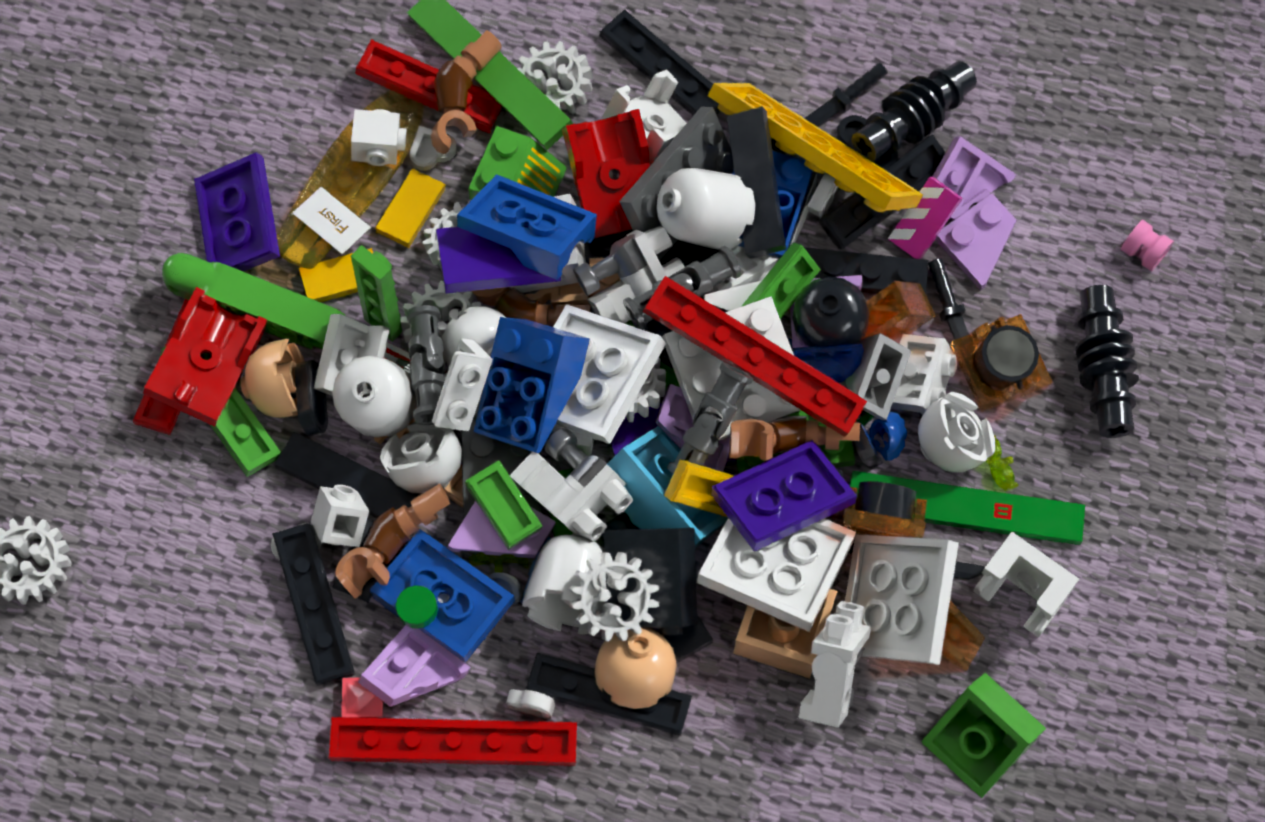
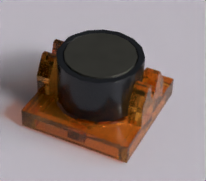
(1004, 360)
(885, 511)

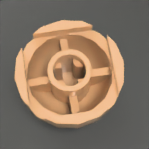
(271, 378)
(636, 669)

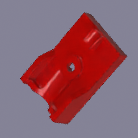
(597, 149)
(197, 384)

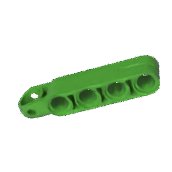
(239, 293)

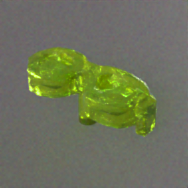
(1000, 470)
(479, 558)

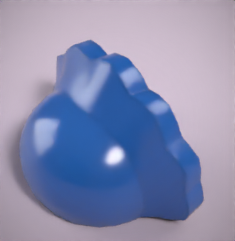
(896, 435)

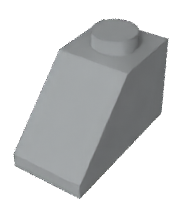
(879, 373)

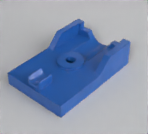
(553, 224)
(473, 602)

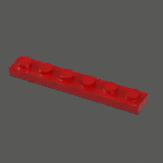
(755, 355)
(453, 741)

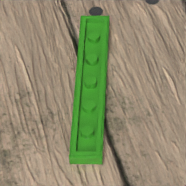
(499, 76)

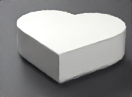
(424, 155)
(823, 196)
(531, 703)

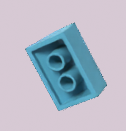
(646, 477)

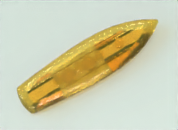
(348, 181)

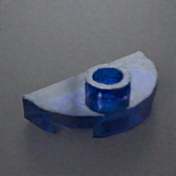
(833, 361)

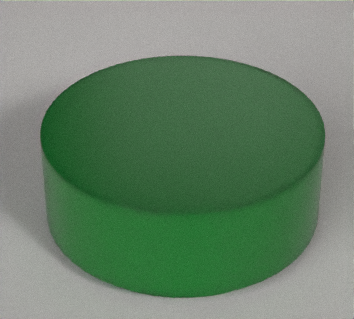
(416, 607)

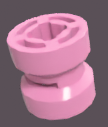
(1147, 245)

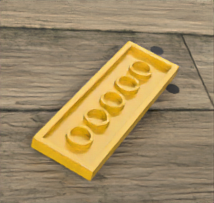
(821, 150)

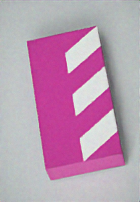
(923, 224)

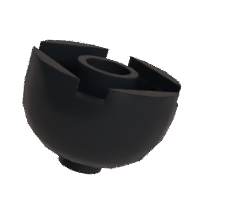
(830, 313)

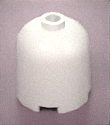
(705, 207)
(390, 401)
(552, 576)

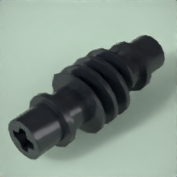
(914, 110)
(1106, 361)

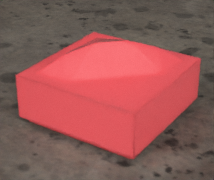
(359, 701)

